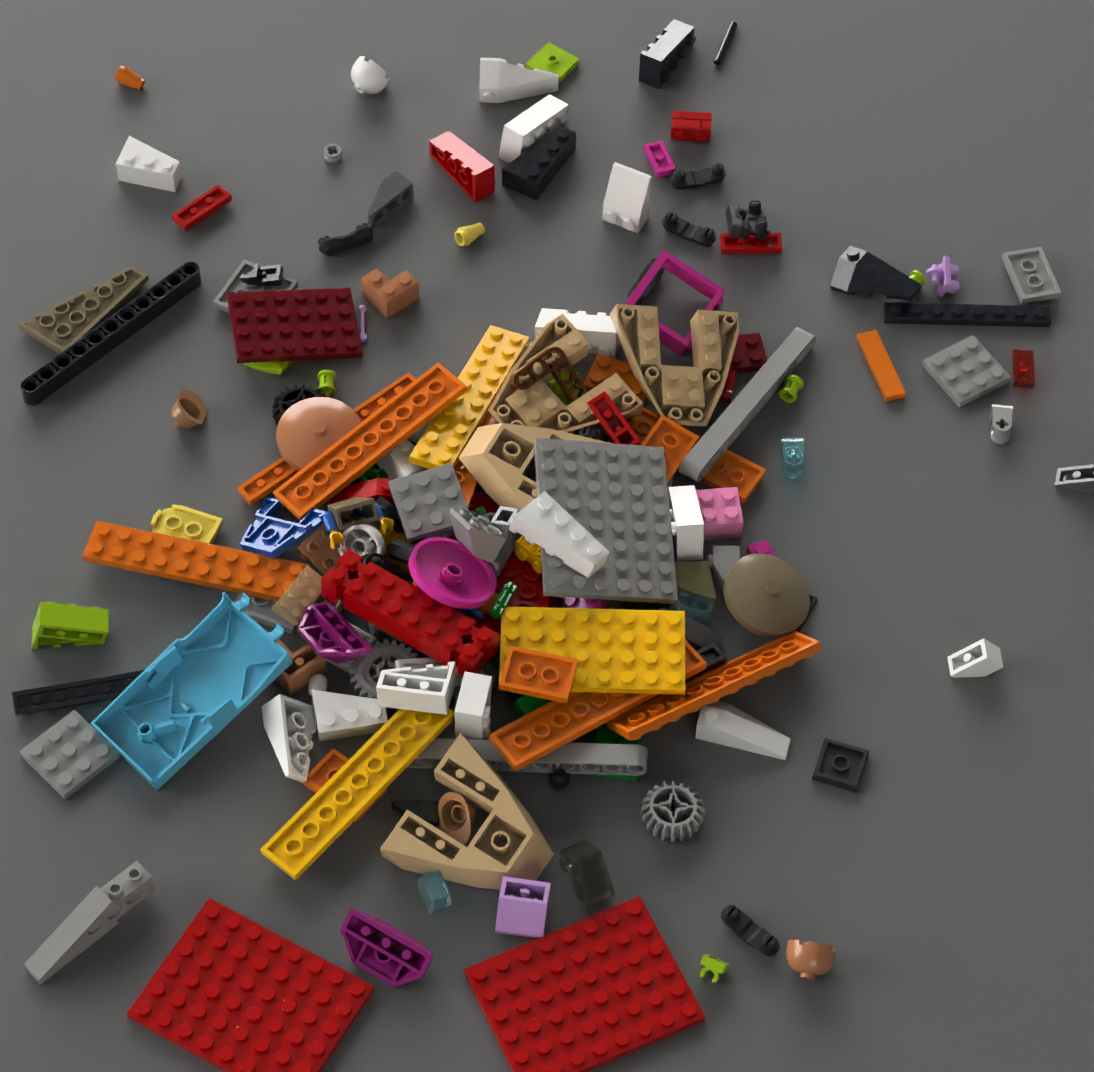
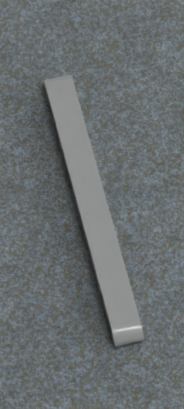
(747, 404)
(572, 757)

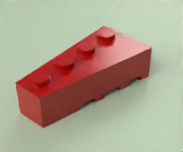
(464, 165)

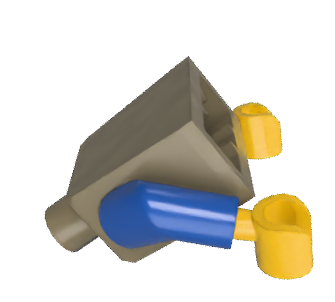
(353, 512)

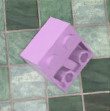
(522, 907)

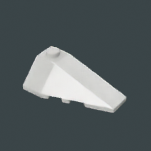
(290, 731)

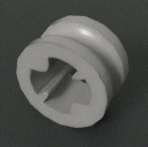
(332, 148)

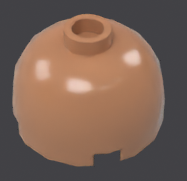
(810, 958)

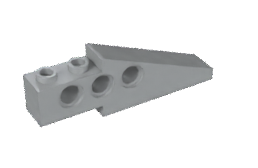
(90, 921)

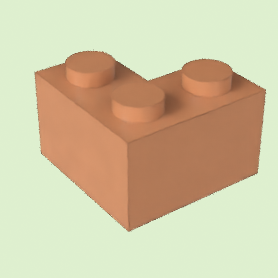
(387, 294)
(304, 666)

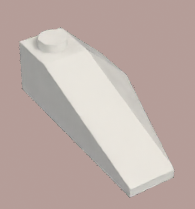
(509, 82)
(734, 728)

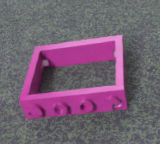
(691, 277)

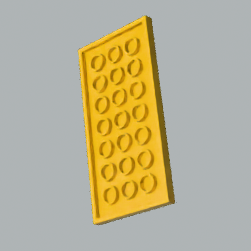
(613, 646)

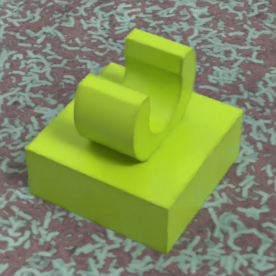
(713, 964)

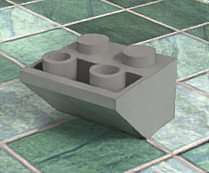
(477, 534)

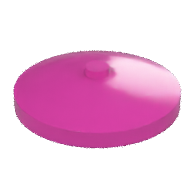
(451, 573)

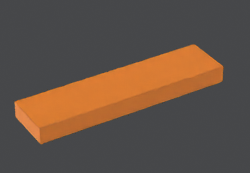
(881, 365)

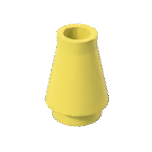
(467, 234)

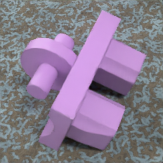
(942, 275)

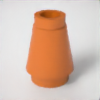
(129, 78)

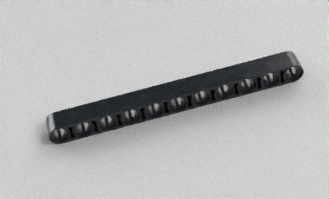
(110, 333)

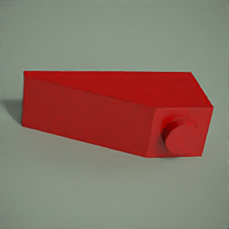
(612, 420)
(367, 489)

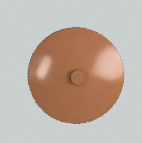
(312, 428)

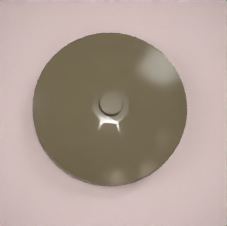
(766, 595)

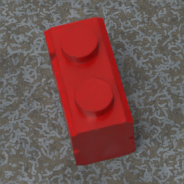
(691, 126)

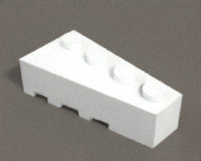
(531, 127)
(595, 329)
(560, 534)

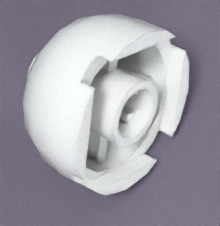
(368, 76)
(362, 540)

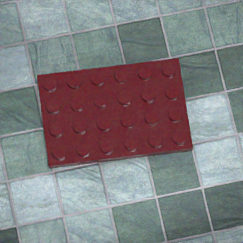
(294, 325)

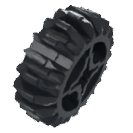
(290, 397)

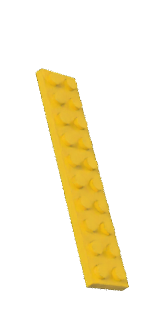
(483, 377)
(353, 789)

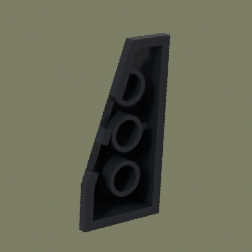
(866, 273)

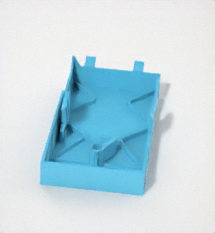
(193, 691)

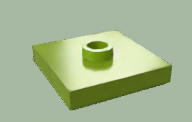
(553, 60)

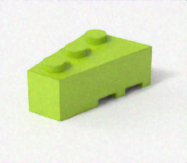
(69, 624)

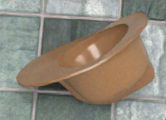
(188, 410)
(456, 816)

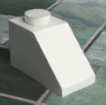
(975, 660)

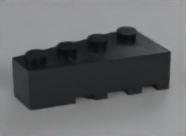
(665, 53)
(540, 163)

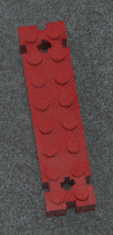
(409, 614)

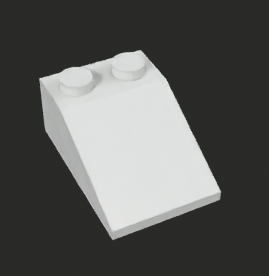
(627, 198)

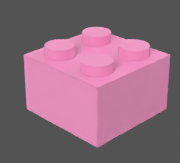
(721, 513)

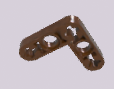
(555, 368)

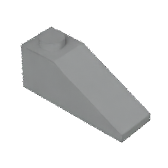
(721, 562)

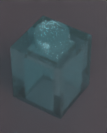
(434, 891)

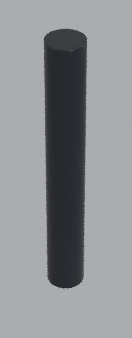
(725, 43)

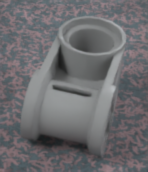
(1001, 423)

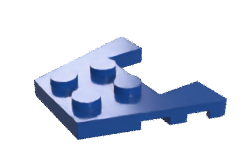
(273, 535)

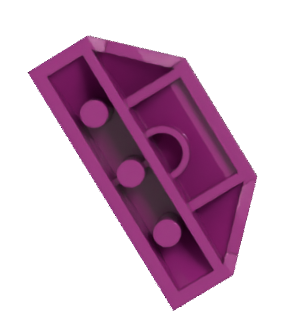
(332, 634)
(384, 949)

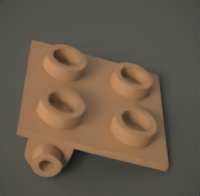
(318, 550)

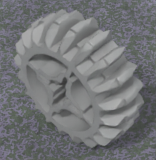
(686, 807)

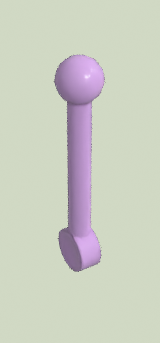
(362, 309)

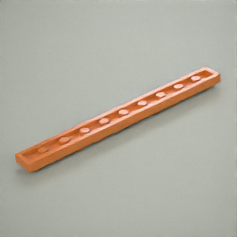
(281, 471)

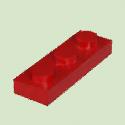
(201, 207)
(750, 245)

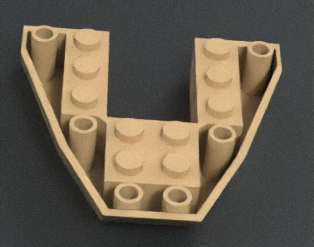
(679, 392)
(540, 406)
(501, 457)
(503, 846)

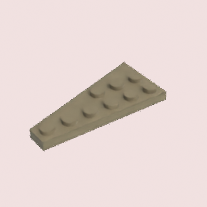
(83, 311)

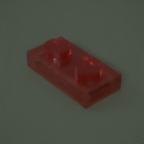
(1023, 368)

